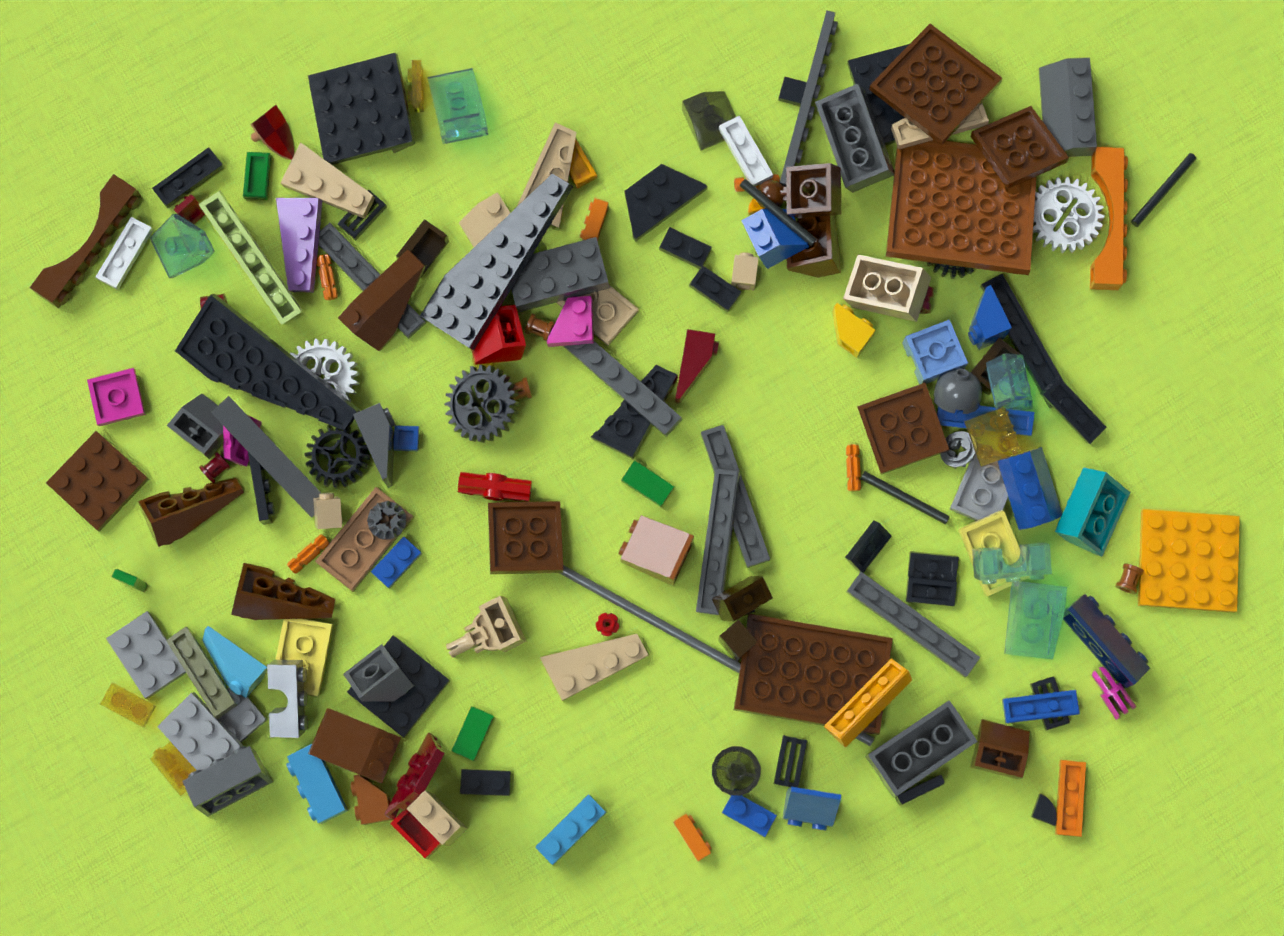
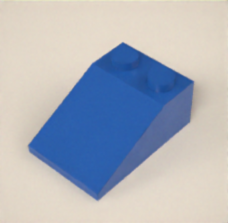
(810, 807)

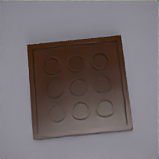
(935, 84)

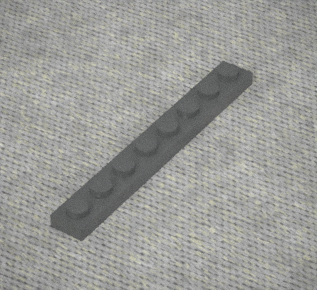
(811, 91)

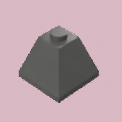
(378, 677)

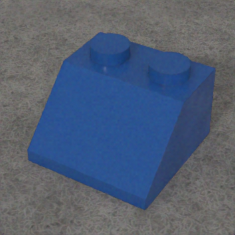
(772, 237)
(988, 321)

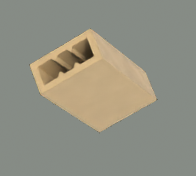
(437, 818)

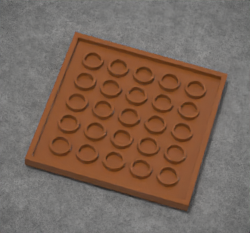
(958, 210)

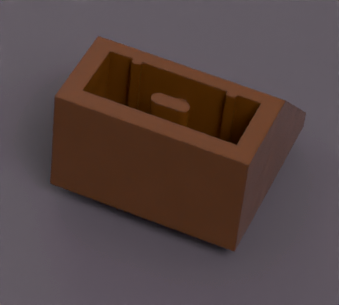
(1001, 749)

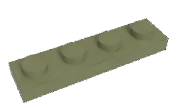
(201, 672)

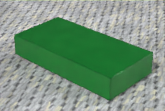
(257, 175)
(647, 483)
(129, 580)
(472, 733)

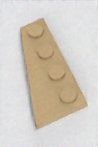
(908, 134)
(555, 160)
(319, 179)
(585, 666)

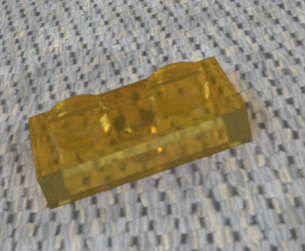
(416, 95)
(128, 705)

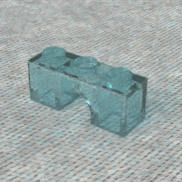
(1032, 562)

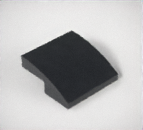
(932, 578)

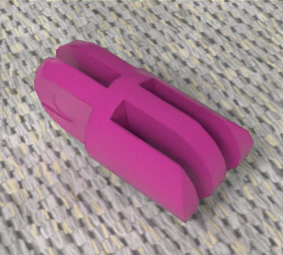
(1112, 692)

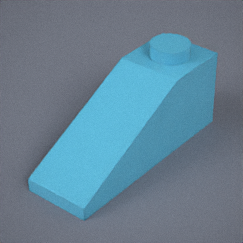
(236, 666)

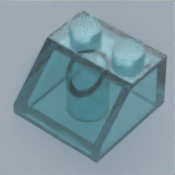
(1009, 382)

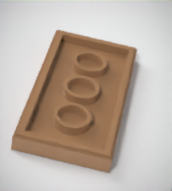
(355, 548)

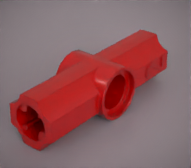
(494, 486)

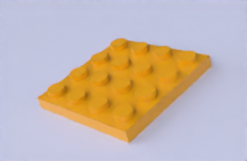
(1189, 560)

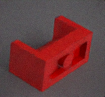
(416, 834)

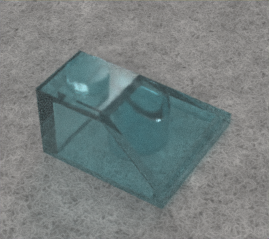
(181, 245)

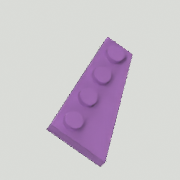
(300, 238)

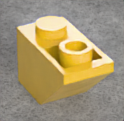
(851, 331)

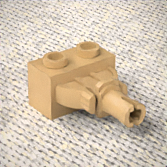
(494, 629)

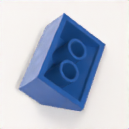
(1030, 488)

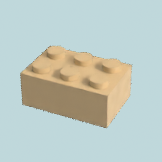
(887, 287)

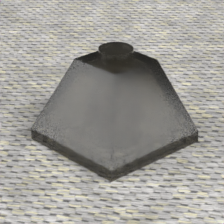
(705, 115)

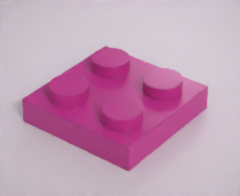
(116, 397)

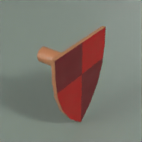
(274, 133)

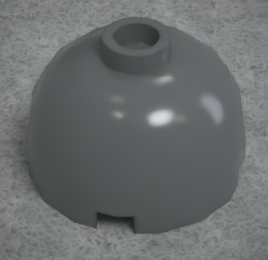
(958, 391)

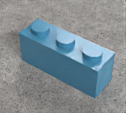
(316, 786)
(570, 829)

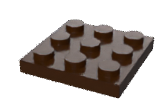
(1019, 147)
(903, 428)
(97, 481)
(525, 537)

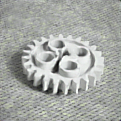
(1083, 226)
(343, 377)

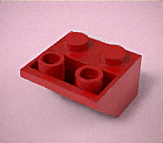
(502, 339)

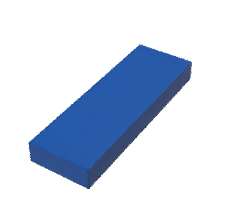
(1040, 706)

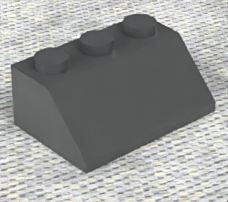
(227, 781)

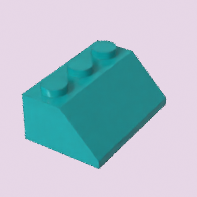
(1092, 511)

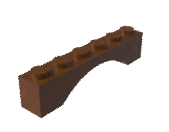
(58, 281)

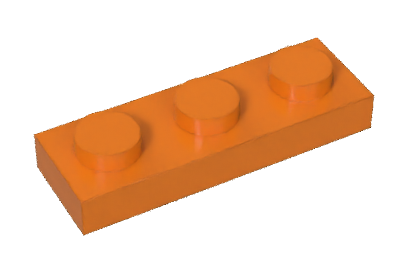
(1070, 798)

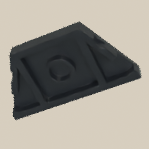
(659, 197)

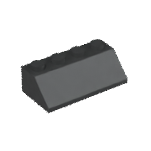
(1069, 105)

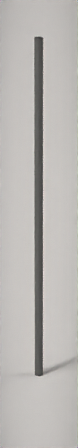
(666, 627)

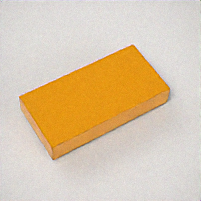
(581, 170)

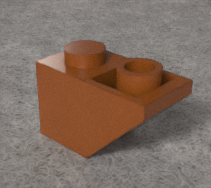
(371, 801)

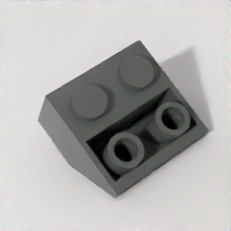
(199, 426)

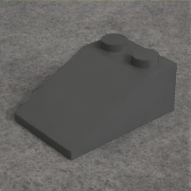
(378, 434)

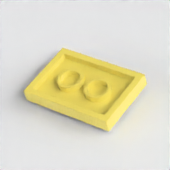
(992, 532)
(307, 642)

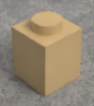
(744, 271)
(327, 511)

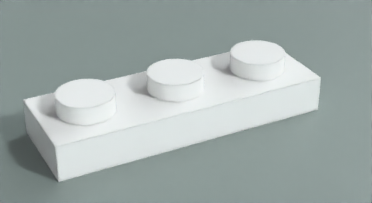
(745, 151)
(124, 253)

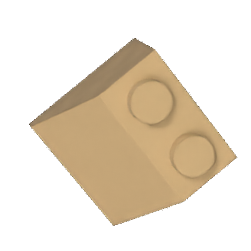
(484, 218)

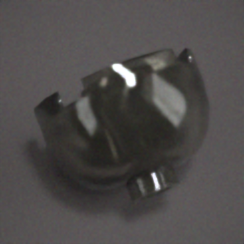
(736, 771)

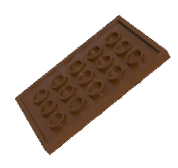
(806, 670)

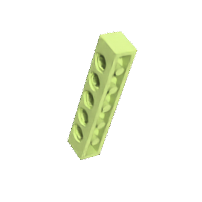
(250, 257)

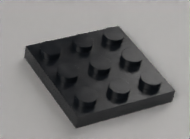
(409, 708)

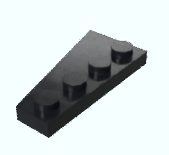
(626, 427)

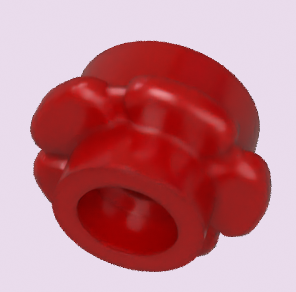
(612, 628)

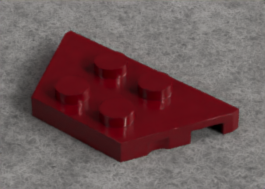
(415, 781)

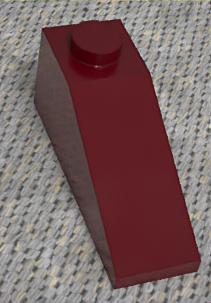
(696, 357)

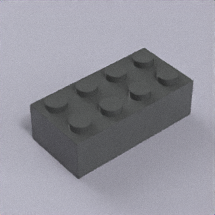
(855, 138)
(560, 275)
(921, 749)

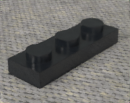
(188, 177)
(1073, 410)
(261, 490)

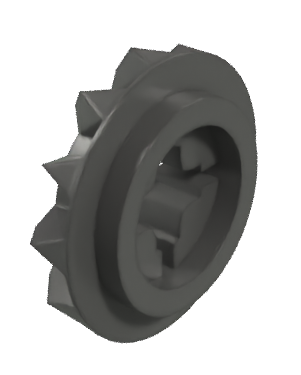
(954, 442)
(382, 530)

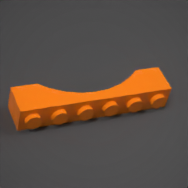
(1108, 173)

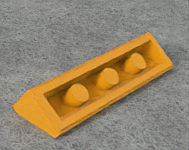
(868, 702)

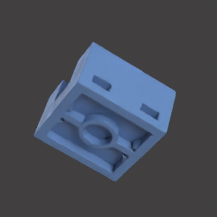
(934, 351)

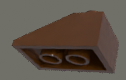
(354, 745)

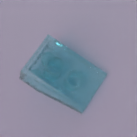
(458, 106)
(1034, 619)

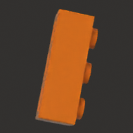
(595, 220)
(692, 837)

